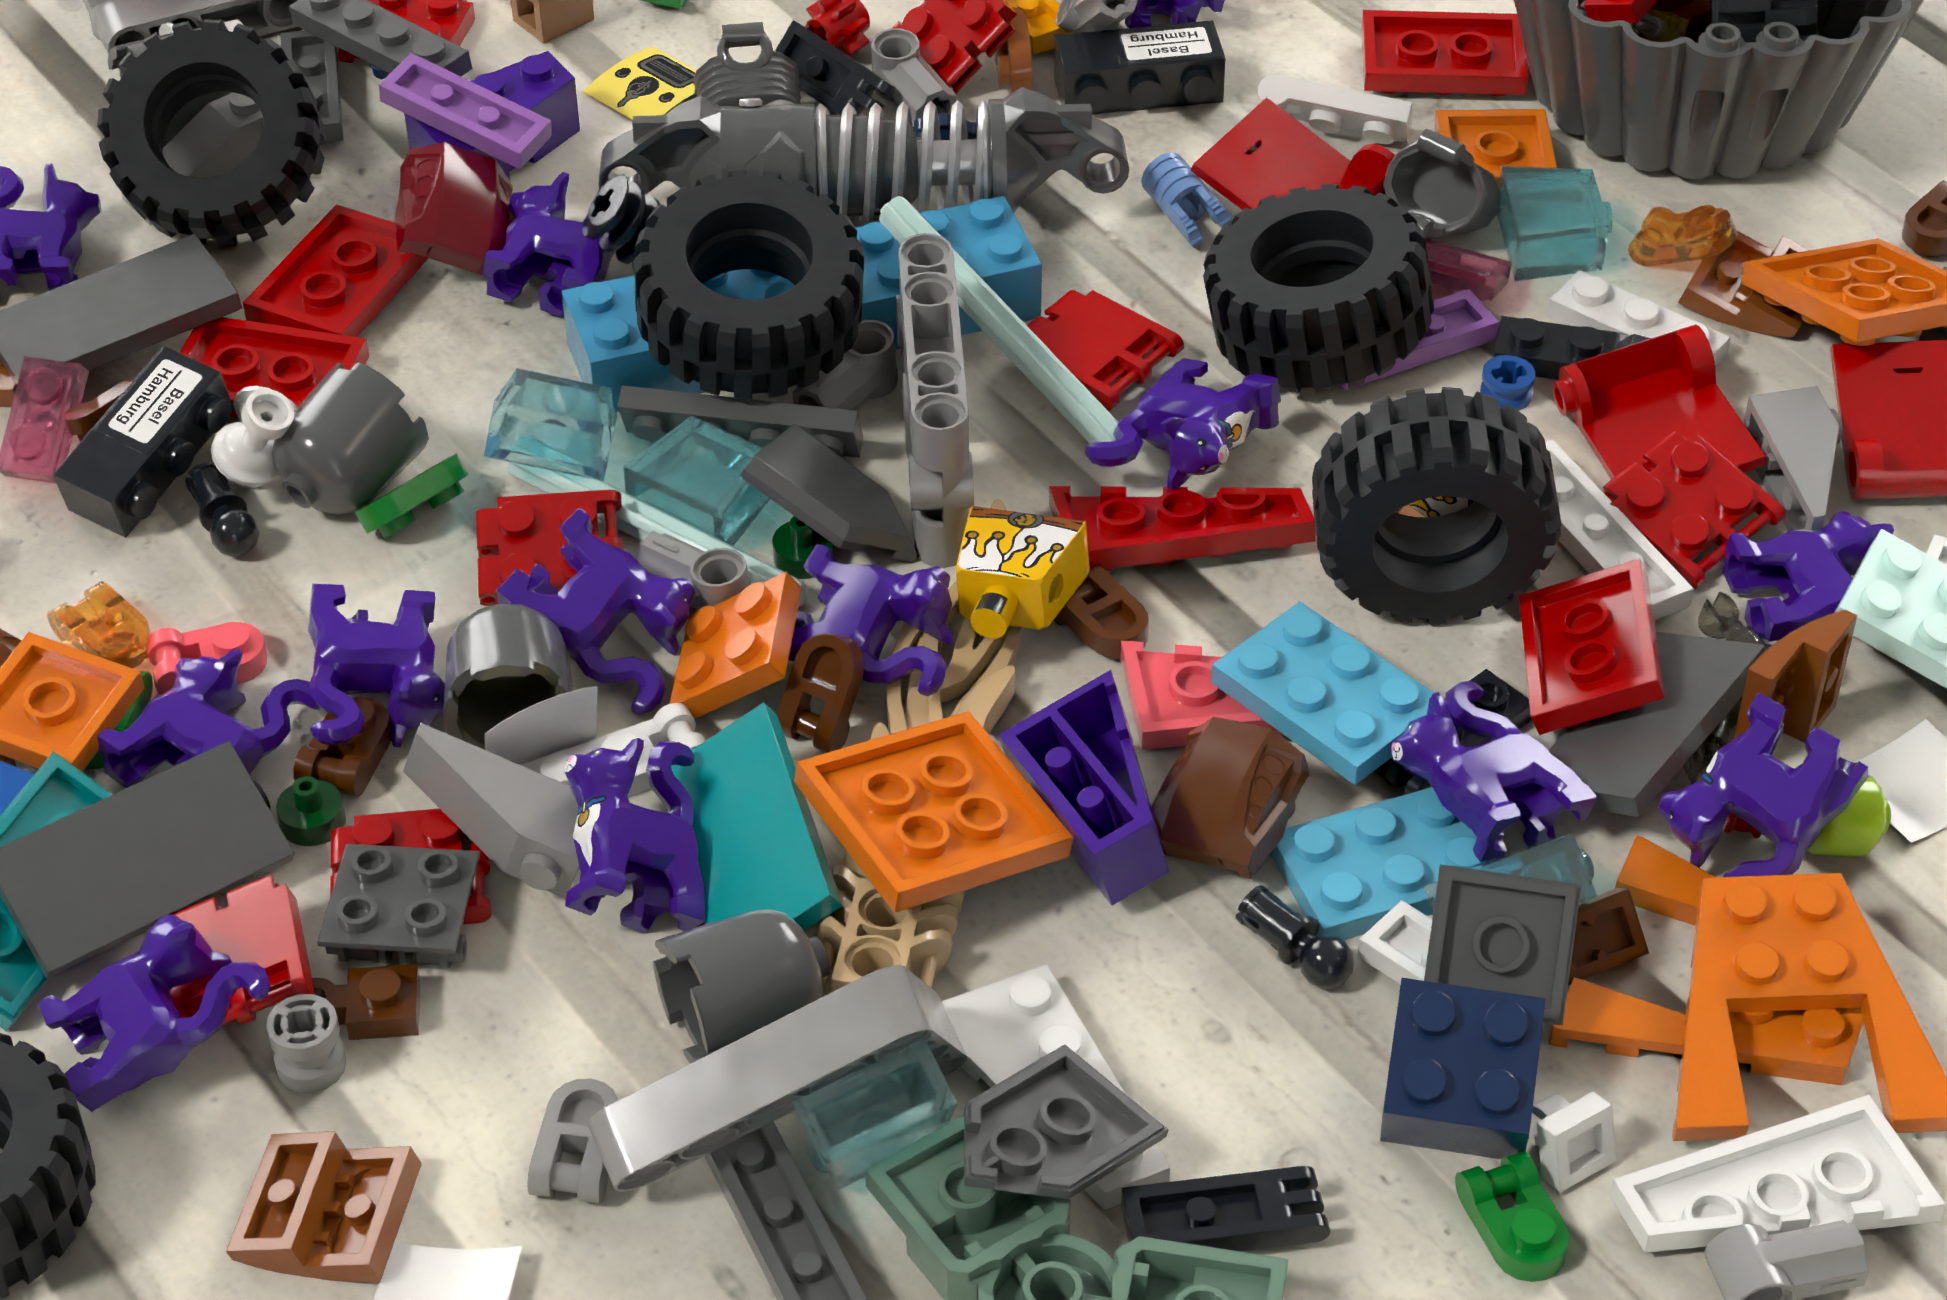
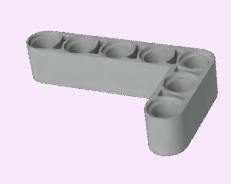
(767, 1071)

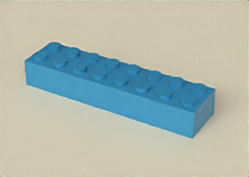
(984, 233)

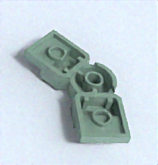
(1021, 1246)

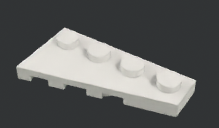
(1019, 1023)
(1784, 1178)

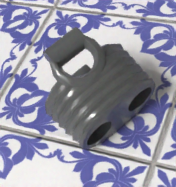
(766, 78)
(1442, 186)

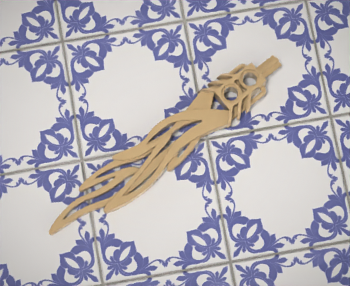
(865, 930)

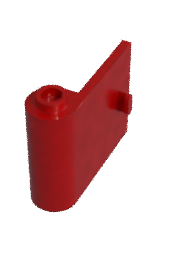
(1285, 160)
(1645, 393)
(1893, 418)

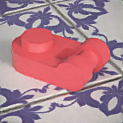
(169, 645)

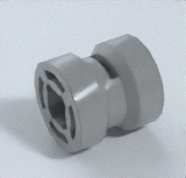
(306, 1043)

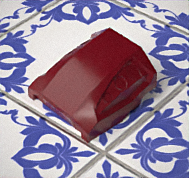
(452, 206)

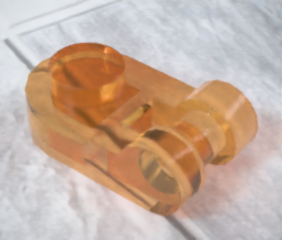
(1682, 236)
(103, 626)

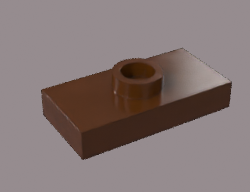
(1606, 934)

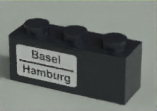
(1140, 67)
(144, 441)

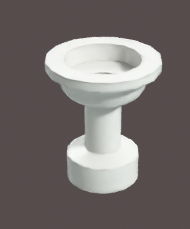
(246, 448)

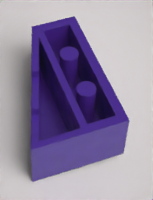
(534, 83)
(1090, 777)

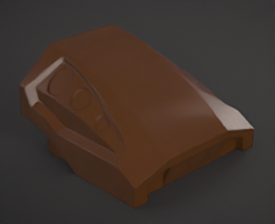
(1229, 795)

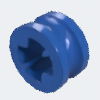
(1510, 370)

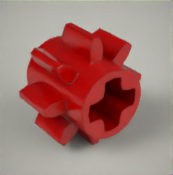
(840, 23)

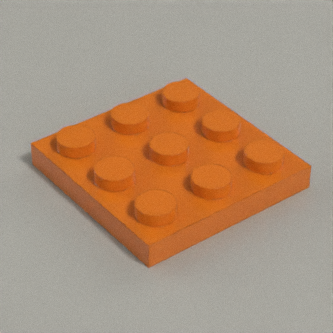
(1855, 289)
(932, 811)

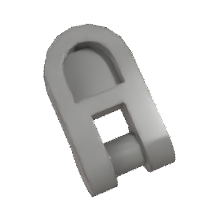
(567, 1130)

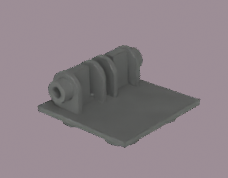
(399, 903)

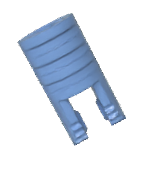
(1182, 196)

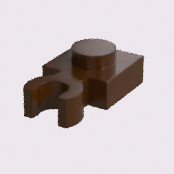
(376, 1001)

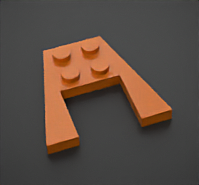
(1794, 948)
(1784, 1043)

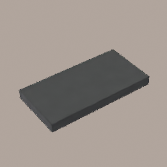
(119, 309)
(1640, 750)
(139, 858)

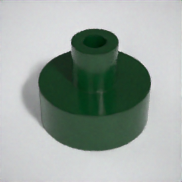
(793, 545)
(310, 811)

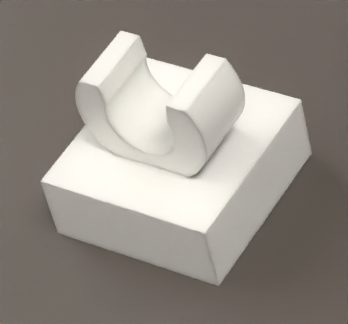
(1574, 1138)

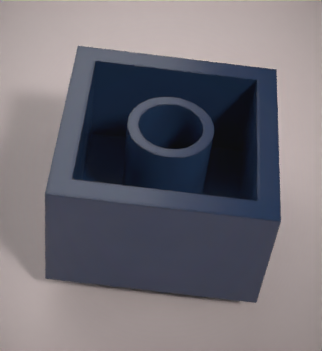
(1462, 1069)

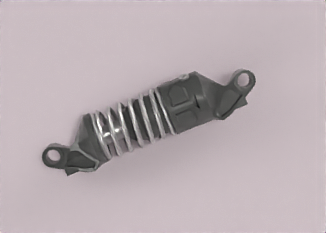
(872, 159)

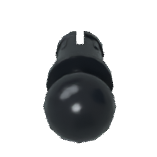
(222, 511)
(1323, 959)

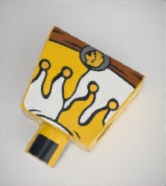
(1018, 568)

